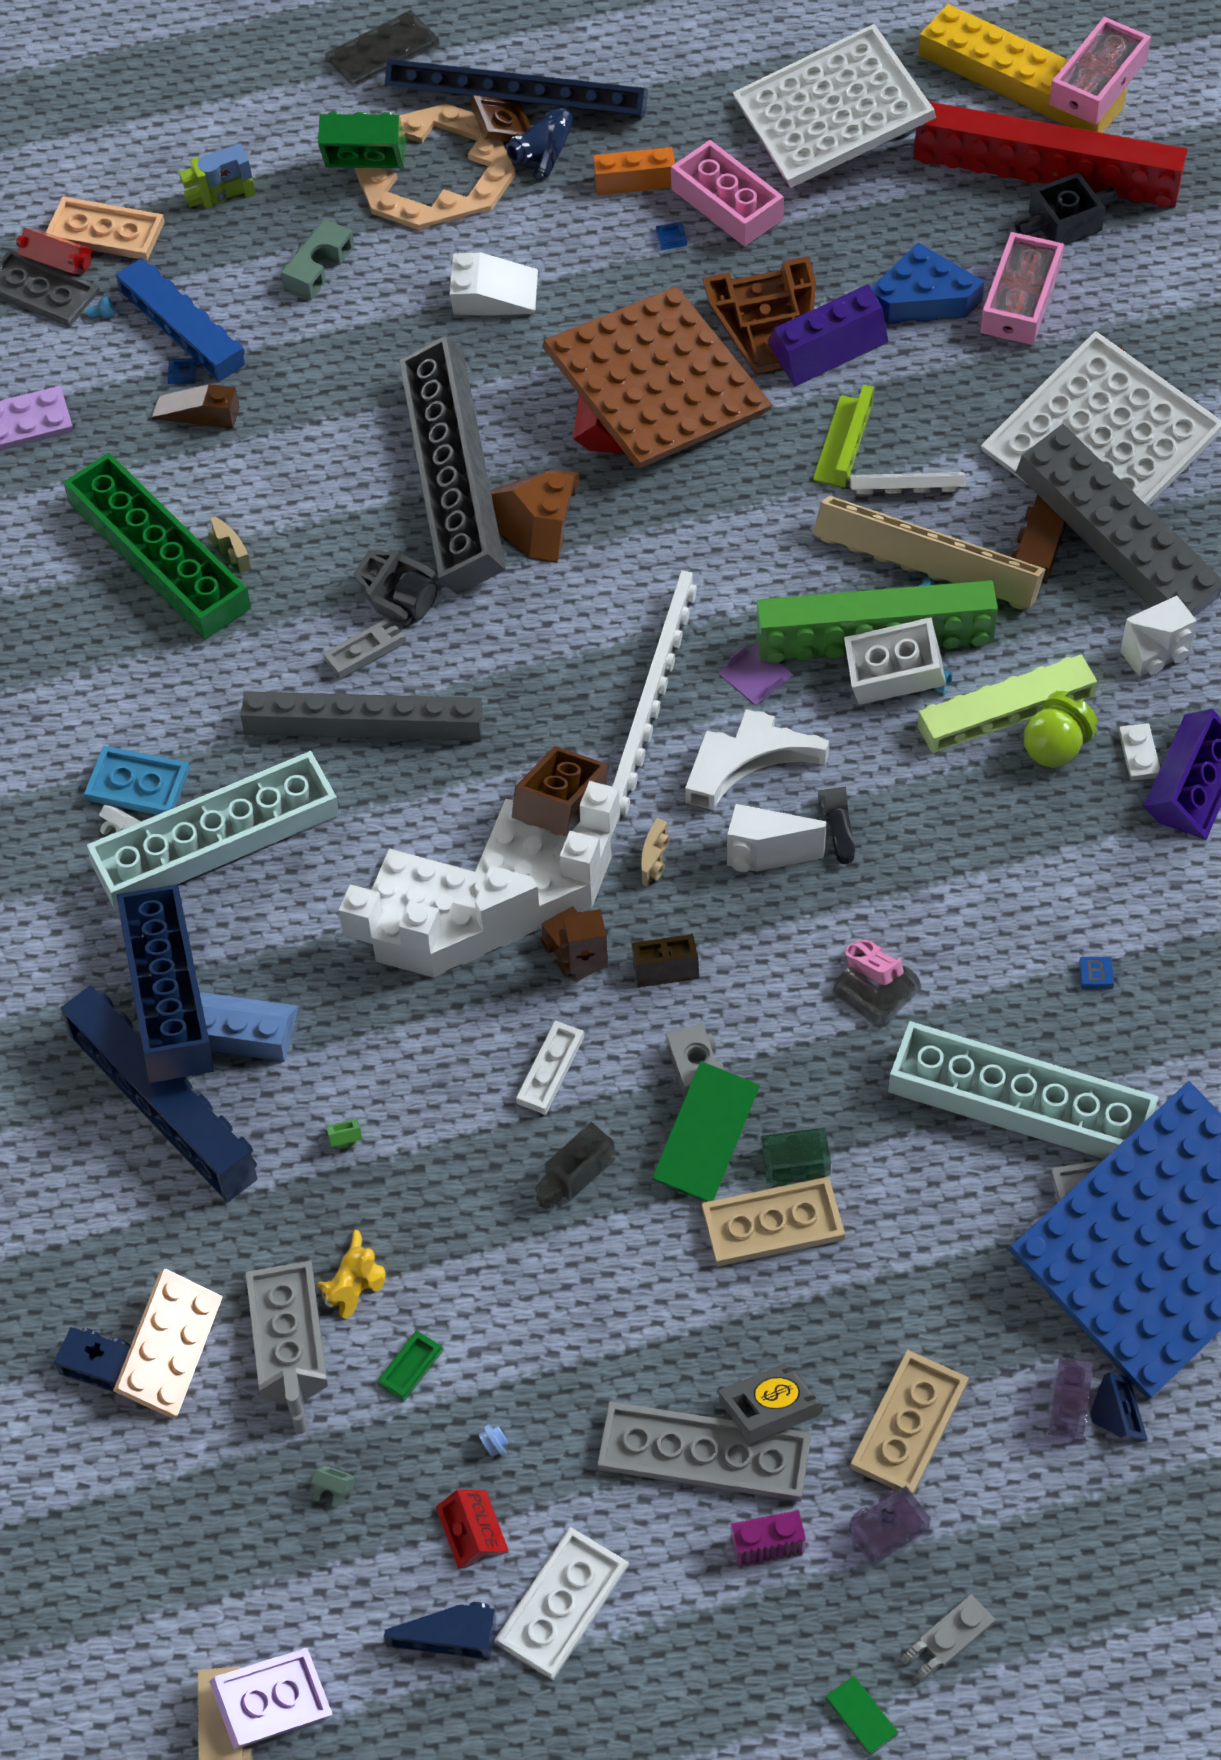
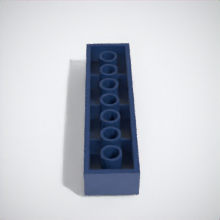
(164, 984)
(169, 1104)

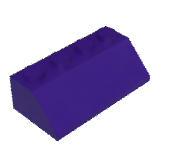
(829, 335)
(1189, 781)

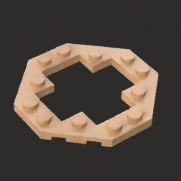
(448, 205)

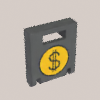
(776, 1397)

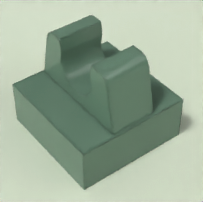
(333, 1480)

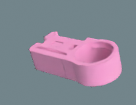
(874, 963)

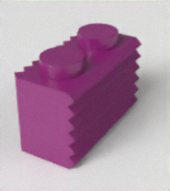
(768, 1538)

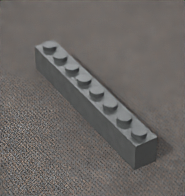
(362, 716)

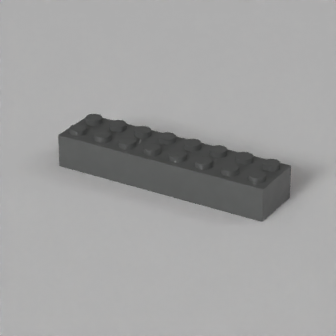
(1117, 522)

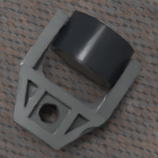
(412, 595)

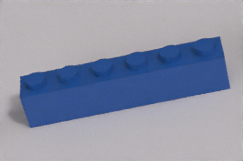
(181, 319)

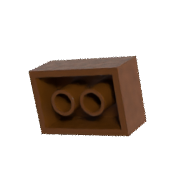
(554, 790)

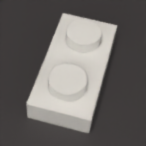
(1139, 751)

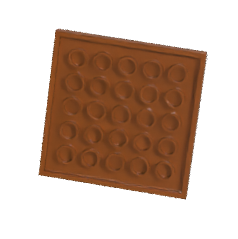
(656, 376)

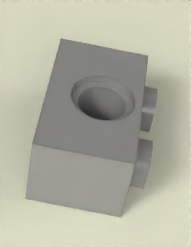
(688, 1045)

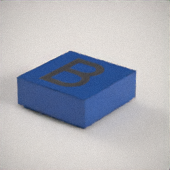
(1096, 973)

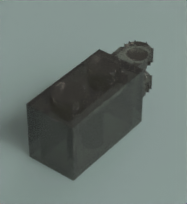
(575, 1166)

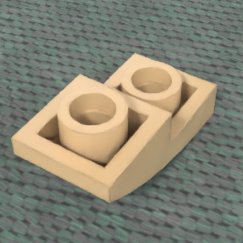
(230, 543)
(652, 853)

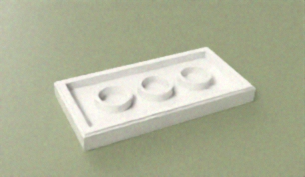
(561, 1603)

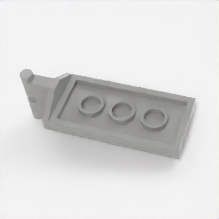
(287, 1336)

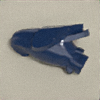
(542, 142)

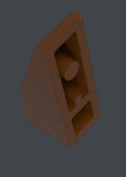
(200, 405)

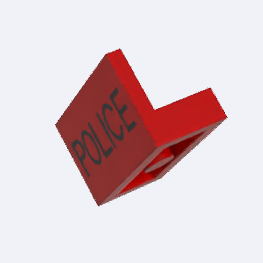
(471, 1526)

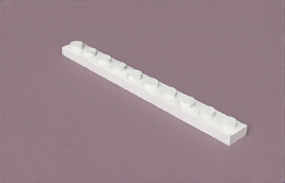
(655, 684)

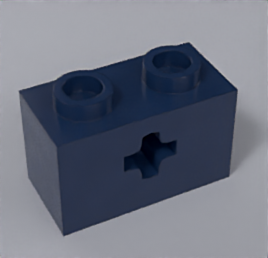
(76, 1354)

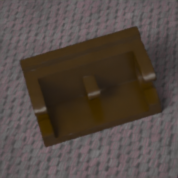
(665, 960)

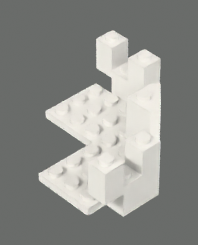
(444, 916)

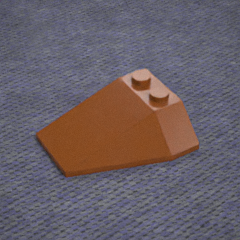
(758, 304)

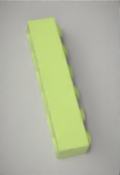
(1003, 703)

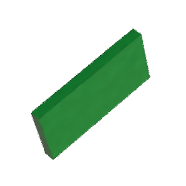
(706, 1132)

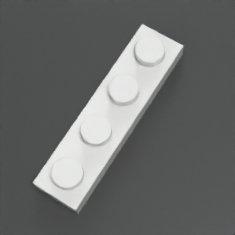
(918, 481)

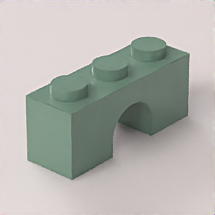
(326, 243)

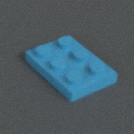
(136, 781)

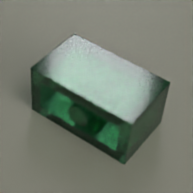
(795, 1156)

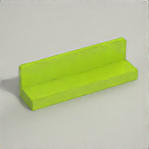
(844, 438)

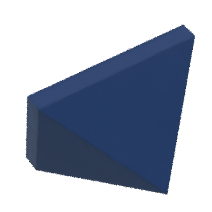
(1117, 1408)

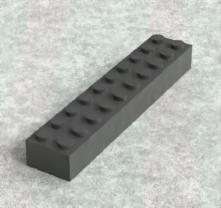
(452, 465)

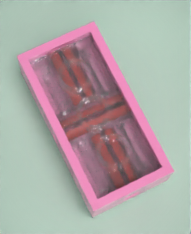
(1099, 70)
(1022, 288)

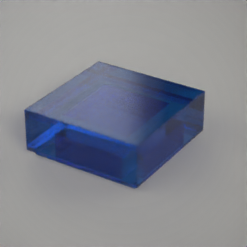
(671, 235)
(182, 371)

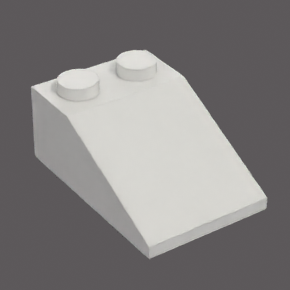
(491, 286)
(772, 839)

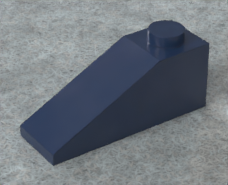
(453, 1631)

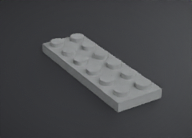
(702, 1452)

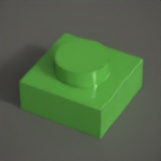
(344, 1133)

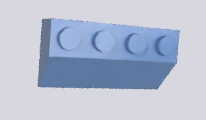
(248, 1026)

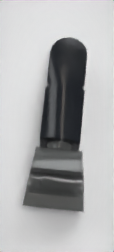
(835, 806)

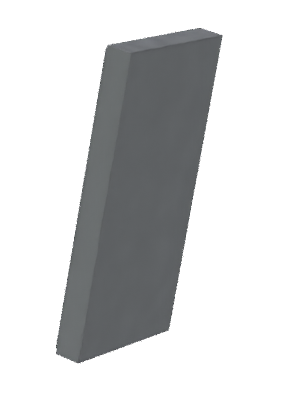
(44, 288)

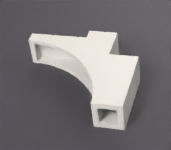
(757, 745)

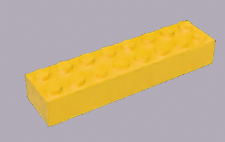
(1002, 63)

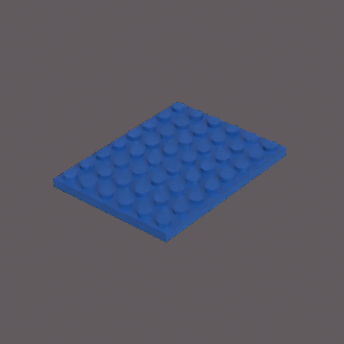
(1141, 1244)

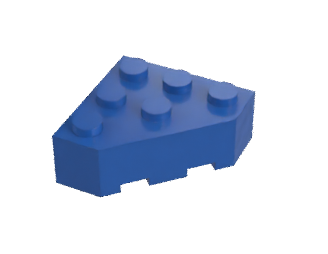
(927, 288)

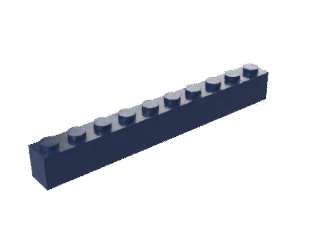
(516, 87)

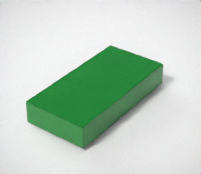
(410, 1366)
(861, 1715)

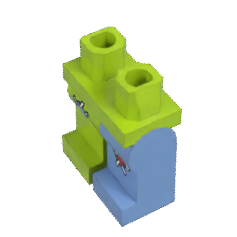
(218, 177)

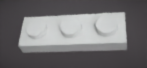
(550, 1067)

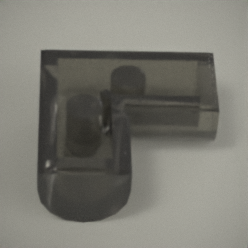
(874, 1002)

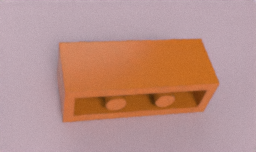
(633, 170)

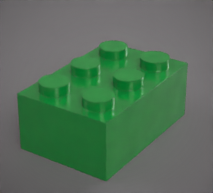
(362, 140)

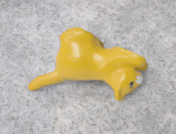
(354, 1275)

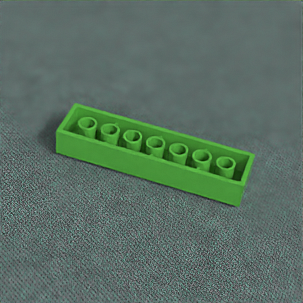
(818, 623)

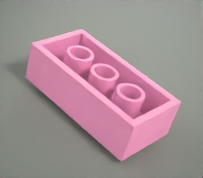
(727, 193)

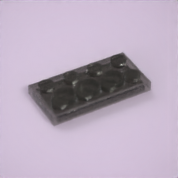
(368, 53)

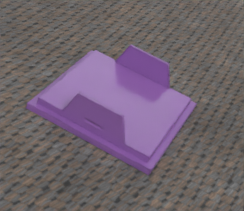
(754, 677)

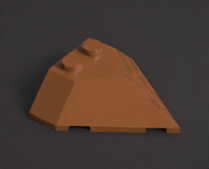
(534, 512)

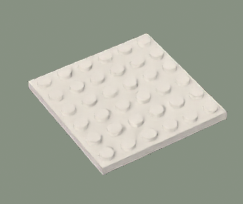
(833, 105)
(1119, 411)

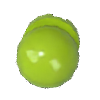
(1059, 730)

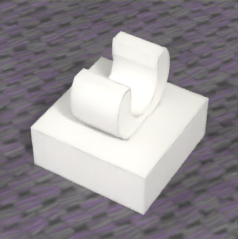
(115, 818)

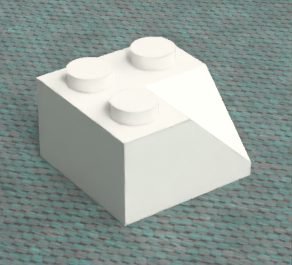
(1158, 636)

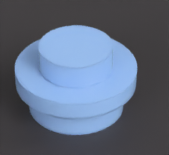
(493, 1440)

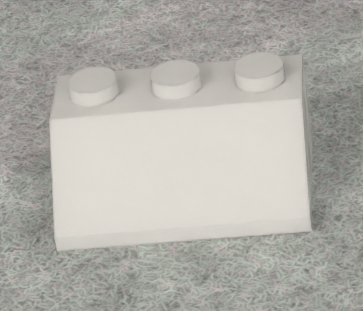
(894, 661)

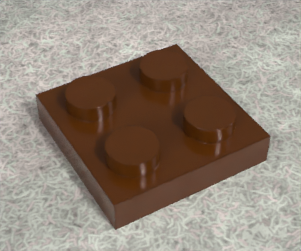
(499, 118)

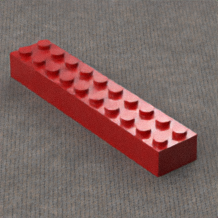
(1050, 152)

